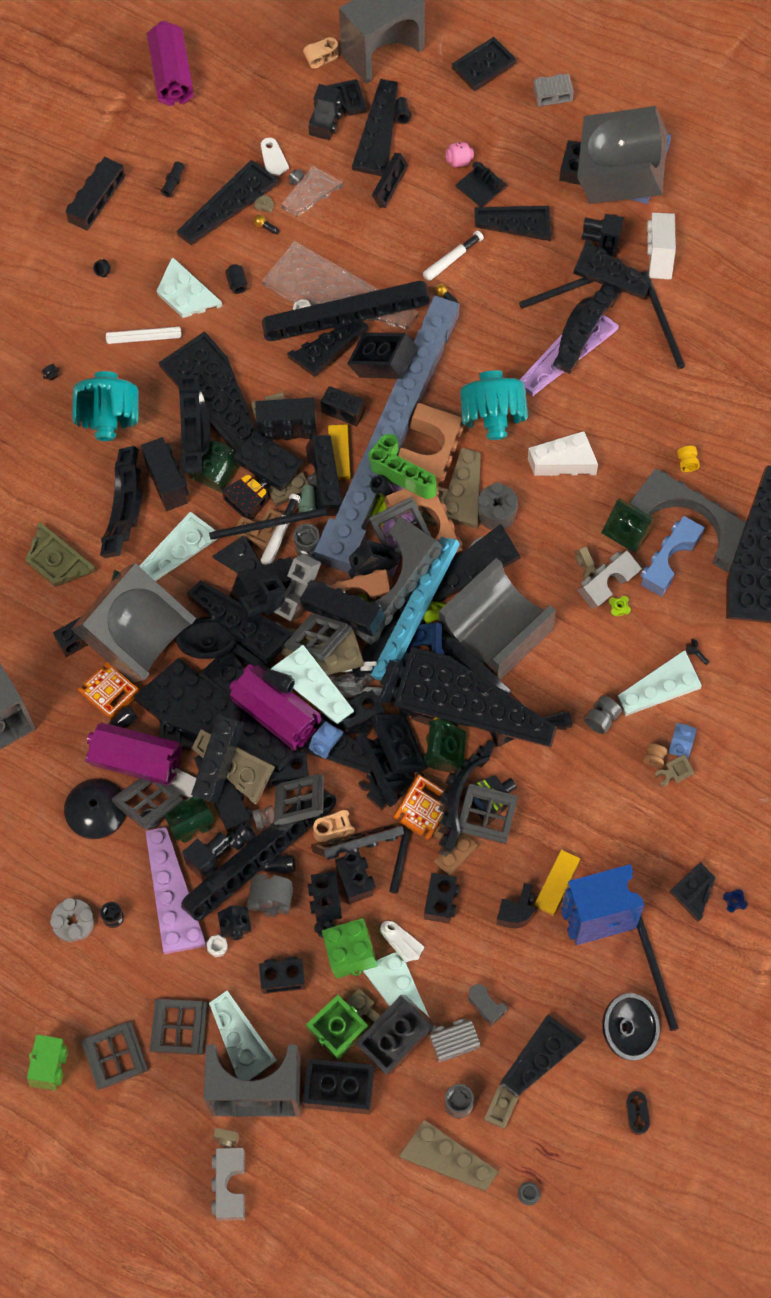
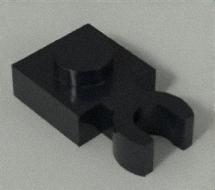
(375, 794)

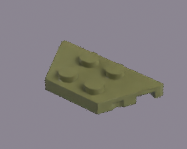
(55, 558)

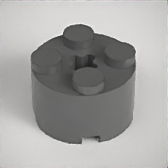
(497, 506)
(270, 895)

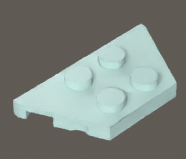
(185, 292)

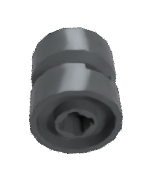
(306, 539)
(601, 717)
(459, 1101)

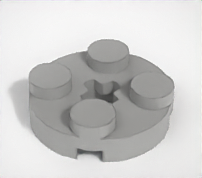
(72, 932)

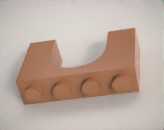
(444, 429)
(432, 507)

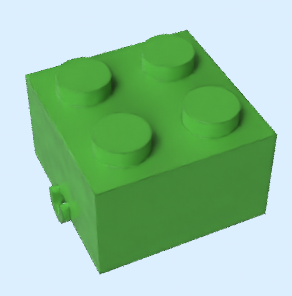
(349, 948)
(337, 1027)
(45, 1068)

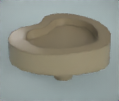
(264, 203)

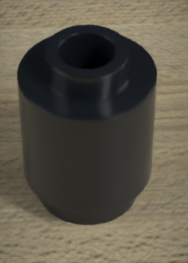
(236, 279)

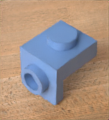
(325, 739)
(682, 740)

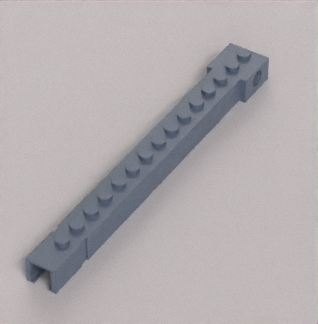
(348, 529)

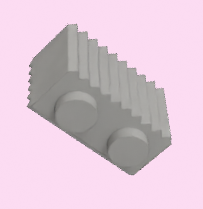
(553, 90)
(454, 1040)

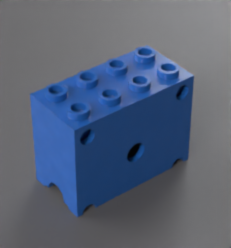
(601, 905)

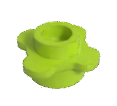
(619, 611)

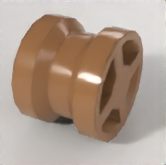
(655, 755)

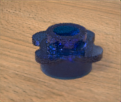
(738, 895)

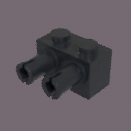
(604, 232)
(203, 857)
(354, 876)

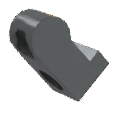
(485, 1005)

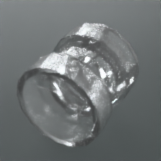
(259, 817)

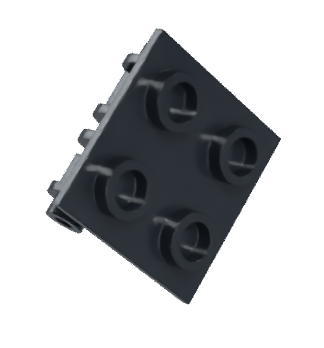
(481, 184)

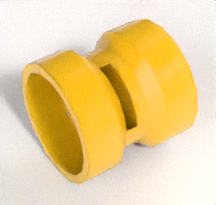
(688, 459)

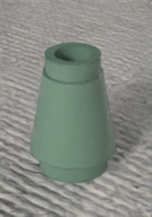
(308, 499)

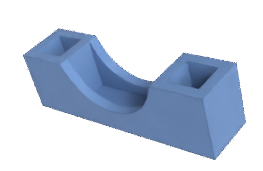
(684, 537)

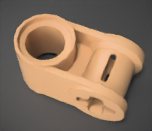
(319, 52)
(334, 826)

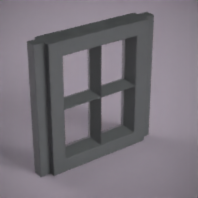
(392, 513)
(342, 630)
(316, 796)
(492, 796)
(158, 812)
(159, 1024)
(133, 1049)

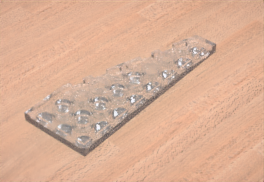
(314, 278)

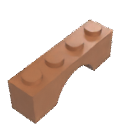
(373, 585)

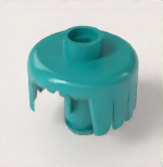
(491, 397)
(103, 403)

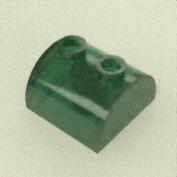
(217, 467)
(628, 525)
(444, 746)
(189, 818)

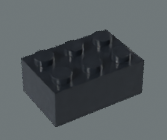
(382, 355)
(286, 418)
(165, 473)
(396, 1034)
(339, 1086)

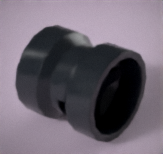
(240, 835)
(110, 910)

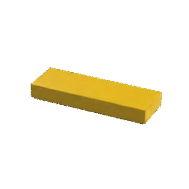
(340, 446)
(557, 882)

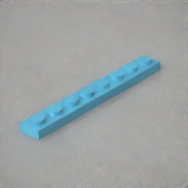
(416, 607)

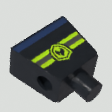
(494, 784)

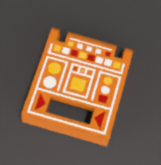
(105, 687)
(419, 808)

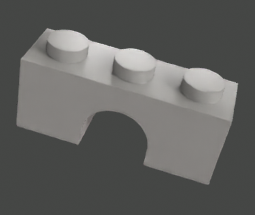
(302, 572)
(595, 588)
(227, 1164)

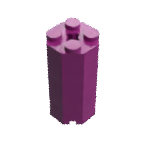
(170, 63)
(280, 713)
(134, 754)

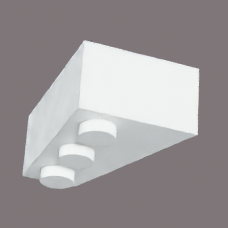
(662, 245)
(563, 456)

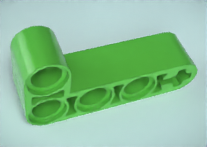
(386, 462)

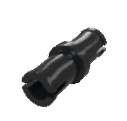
(172, 179)

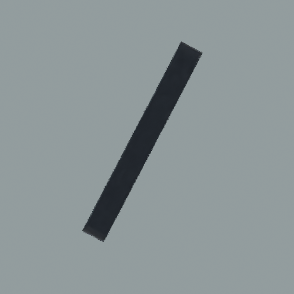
(345, 311)
(249, 861)

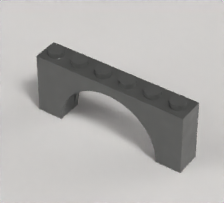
(664, 492)
(417, 553)

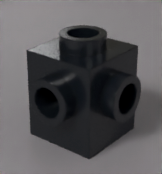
(234, 922)

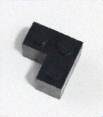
(326, 112)

